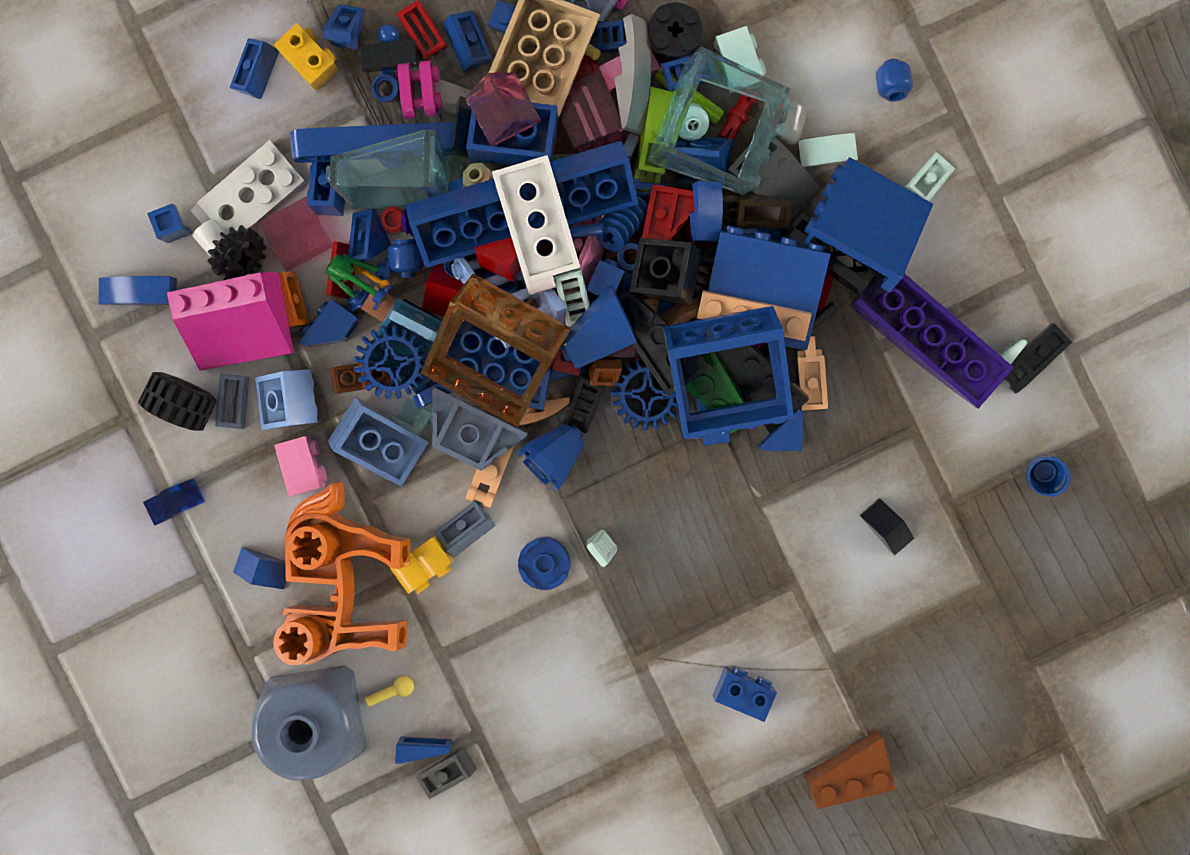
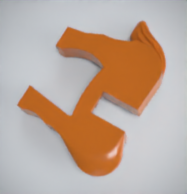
(320, 552)

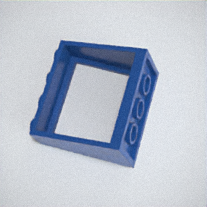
(722, 334)

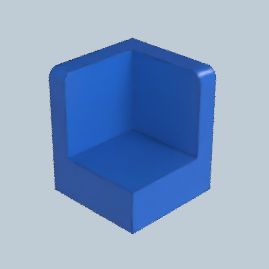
(168, 224)

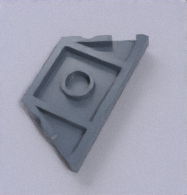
(470, 432)

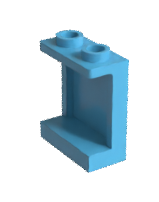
(416, 322)

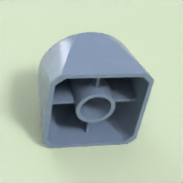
(328, 704)

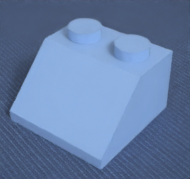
(286, 399)

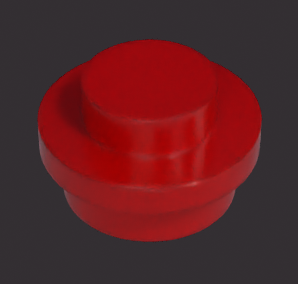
(391, 219)

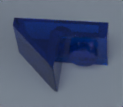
(174, 501)

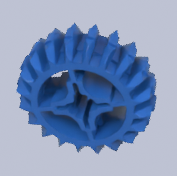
(404, 359)
(645, 418)

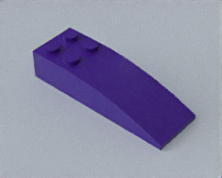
(934, 339)

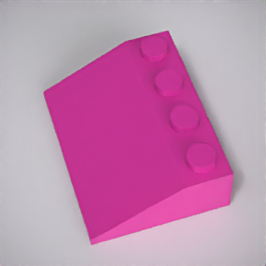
(232, 320)

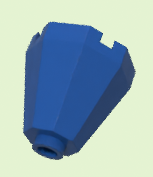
(553, 454)

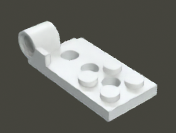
(229, 193)
(536, 269)

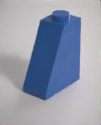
(599, 331)

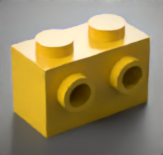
(306, 56)

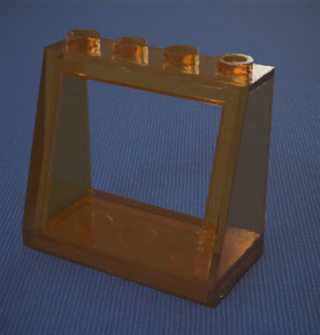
(508, 321)

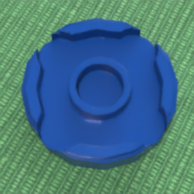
(544, 563)

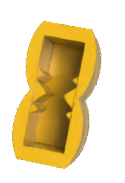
(425, 562)

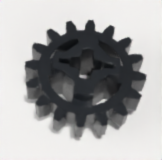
(236, 256)

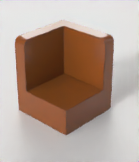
(604, 372)

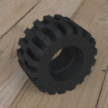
(177, 401)

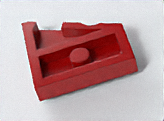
(667, 212)

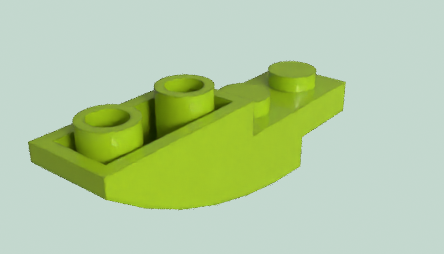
(657, 107)

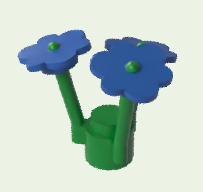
(340, 268)

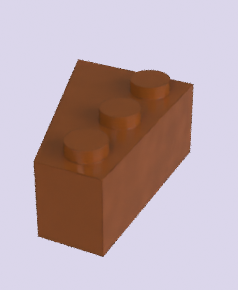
(853, 774)

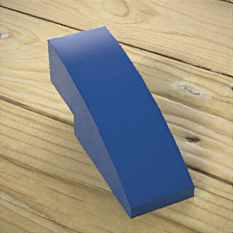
(136, 290)

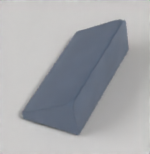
(464, 529)

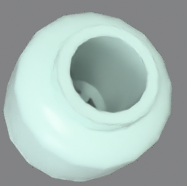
(698, 126)

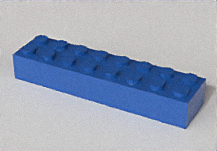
(473, 216)

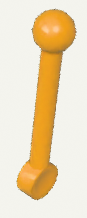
(382, 283)

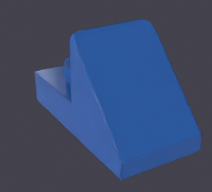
(345, 26)

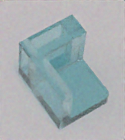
(412, 418)

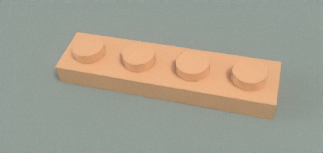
(794, 322)

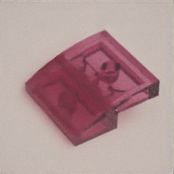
(295, 234)

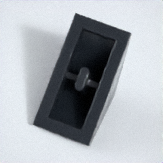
(887, 526)

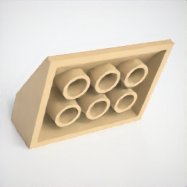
(546, 47)

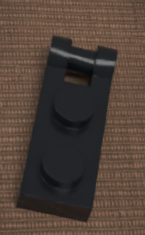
(1037, 356)

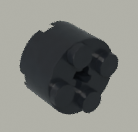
(674, 18)

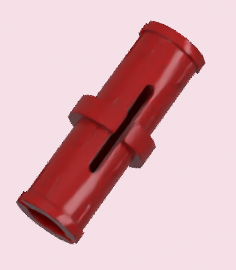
(737, 117)

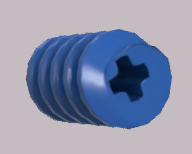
(622, 225)

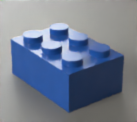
(522, 147)

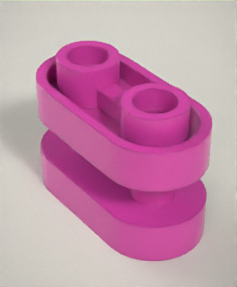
(430, 99)

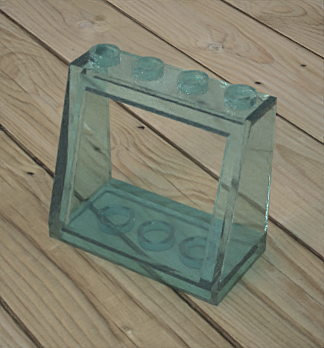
(725, 73)
(391, 172)

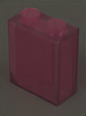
(590, 115)

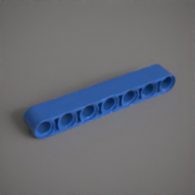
(319, 144)

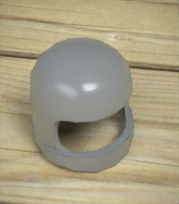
(791, 124)

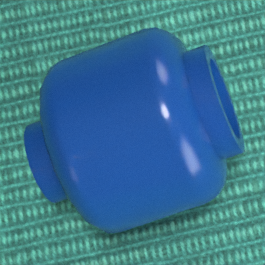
(894, 80)
(405, 258)

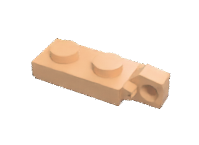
(812, 376)

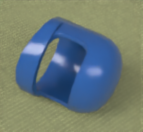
(1050, 473)

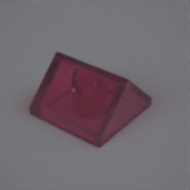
(502, 106)

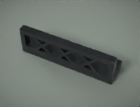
(845, 275)

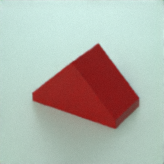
(499, 258)

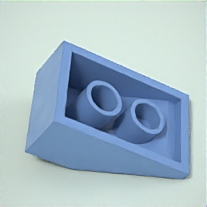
(377, 442)

